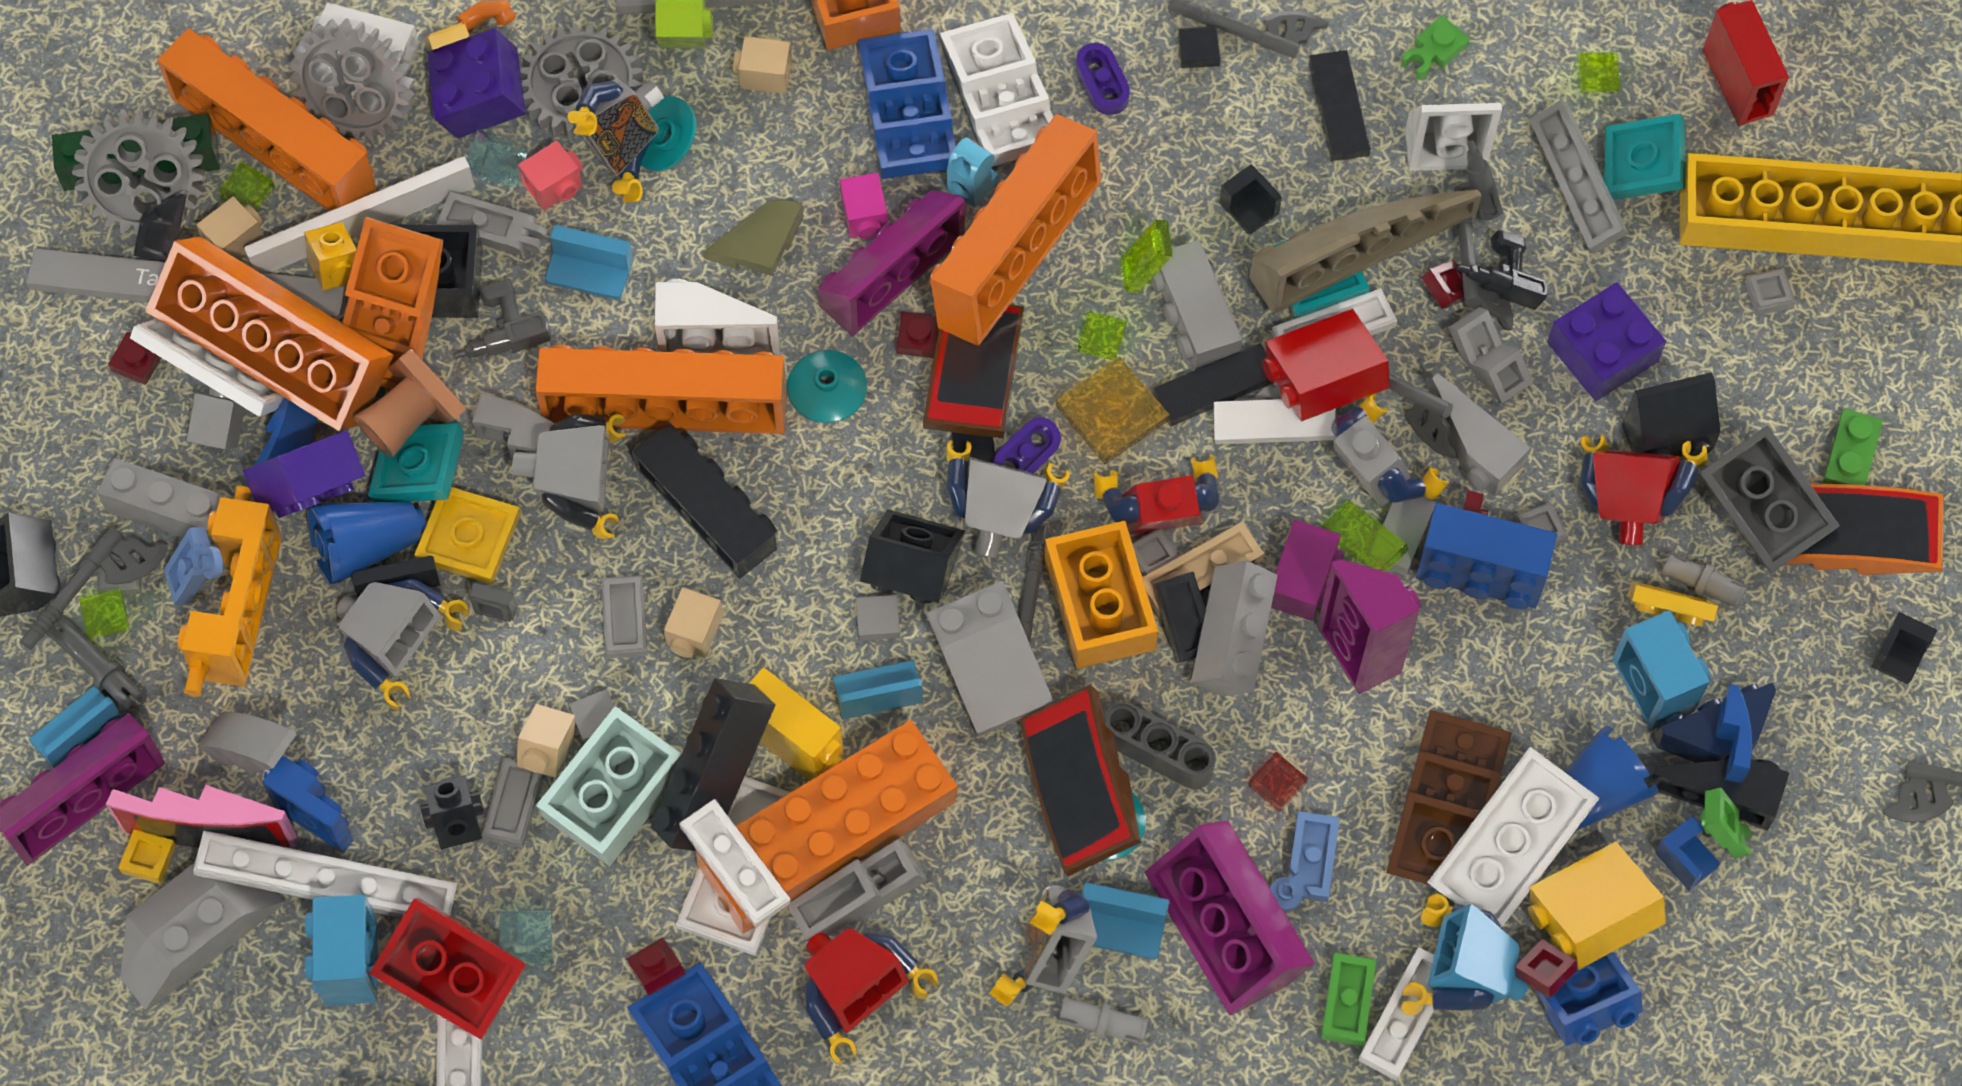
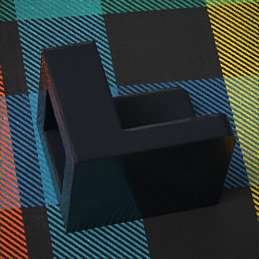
(1250, 199)
(1903, 648)

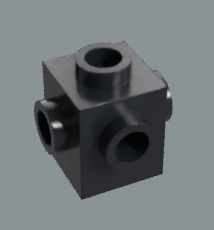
(453, 812)

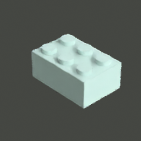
(610, 786)

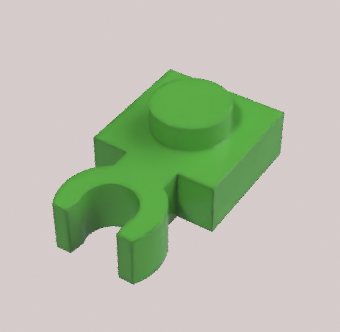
(1436, 44)
(1722, 821)

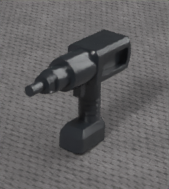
(1509, 279)

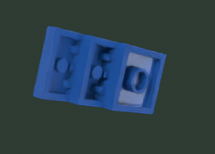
(907, 103)
(700, 1034)

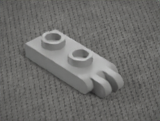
(497, 225)

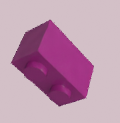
(1305, 569)

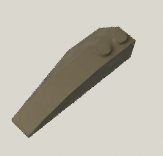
(1352, 244)

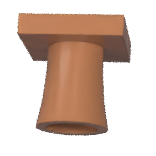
(408, 405)

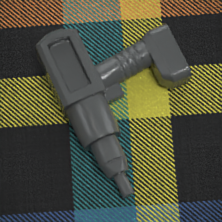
(1479, 178)
(514, 331)

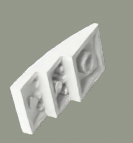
(998, 85)

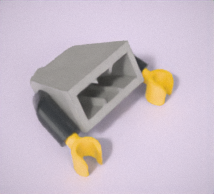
(573, 469)

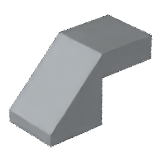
(1494, 363)

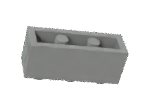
(1196, 306)
(156, 499)
(1234, 628)

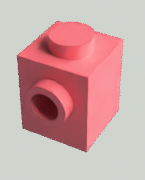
(551, 175)

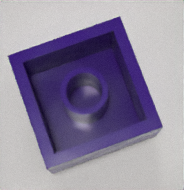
(476, 83)
(1606, 341)
(306, 475)

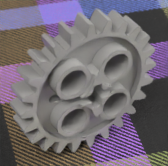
(352, 79)
(547, 92)
(157, 144)

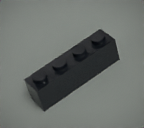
(706, 500)
(714, 756)

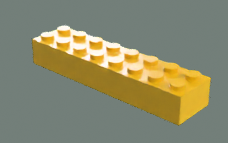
(1821, 209)

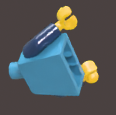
(1470, 963)

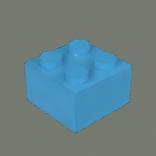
(1661, 668)
(342, 950)

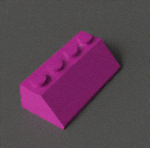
(893, 260)
(1368, 622)
(78, 788)
(1229, 916)

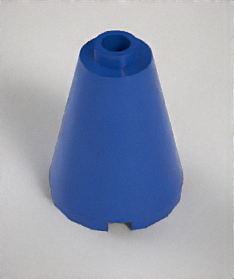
(361, 534)
(1612, 774)

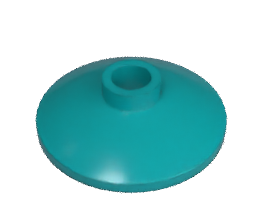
(675, 134)
(827, 401)

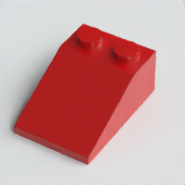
(448, 968)

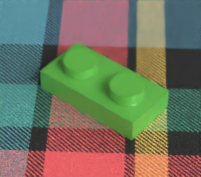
(1852, 449)
(1348, 999)

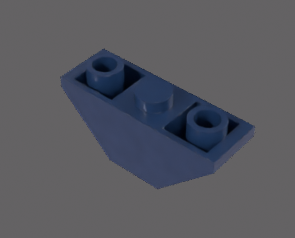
(1695, 734)

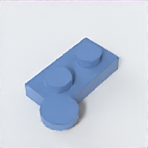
(192, 564)
(1310, 861)

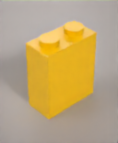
(799, 730)
(1596, 905)

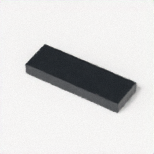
(1339, 105)
(1213, 383)

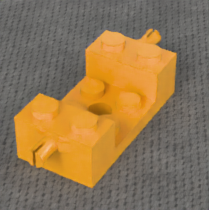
(223, 645)

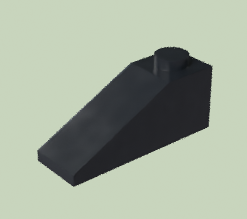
(1755, 797)

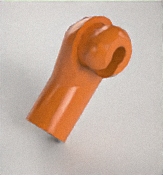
(485, 10)

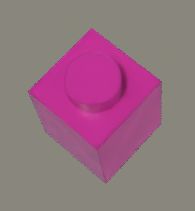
(863, 205)

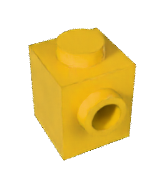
(330, 255)

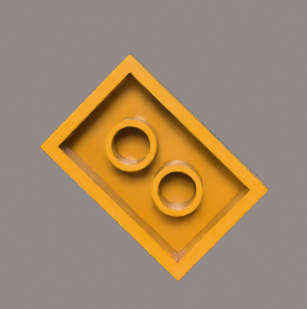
(1100, 594)

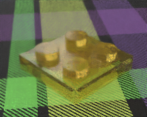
(1112, 410)

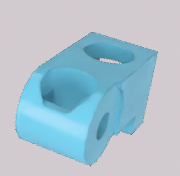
(971, 167)

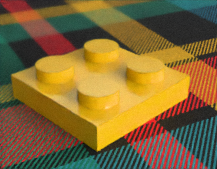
(469, 535)
(1687, 607)

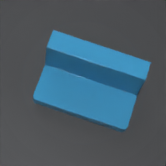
(589, 262)
(878, 689)
(74, 726)
(1127, 920)

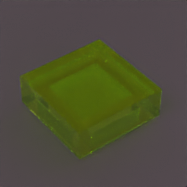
(1599, 72)
(247, 186)
(1102, 336)
(104, 614)

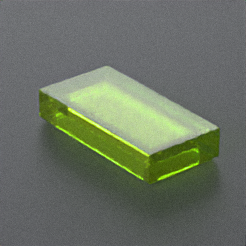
(1146, 256)
(1365, 537)

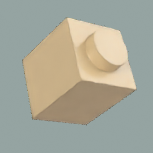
(763, 64)
(232, 227)
(693, 623)
(545, 740)

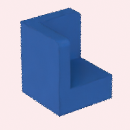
(1687, 854)

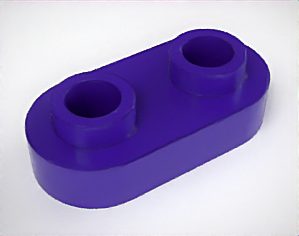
(1104, 81)
(1023, 452)

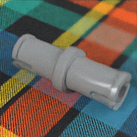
(1704, 580)
(1103, 1020)

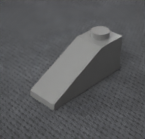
(1482, 444)

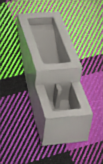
(508, 424)
(246, 741)
(857, 890)

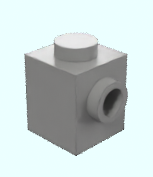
(215, 420)

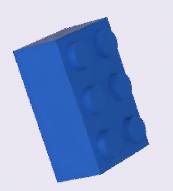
(1486, 556)

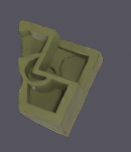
(759, 238)

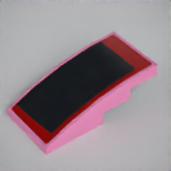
(186, 818)

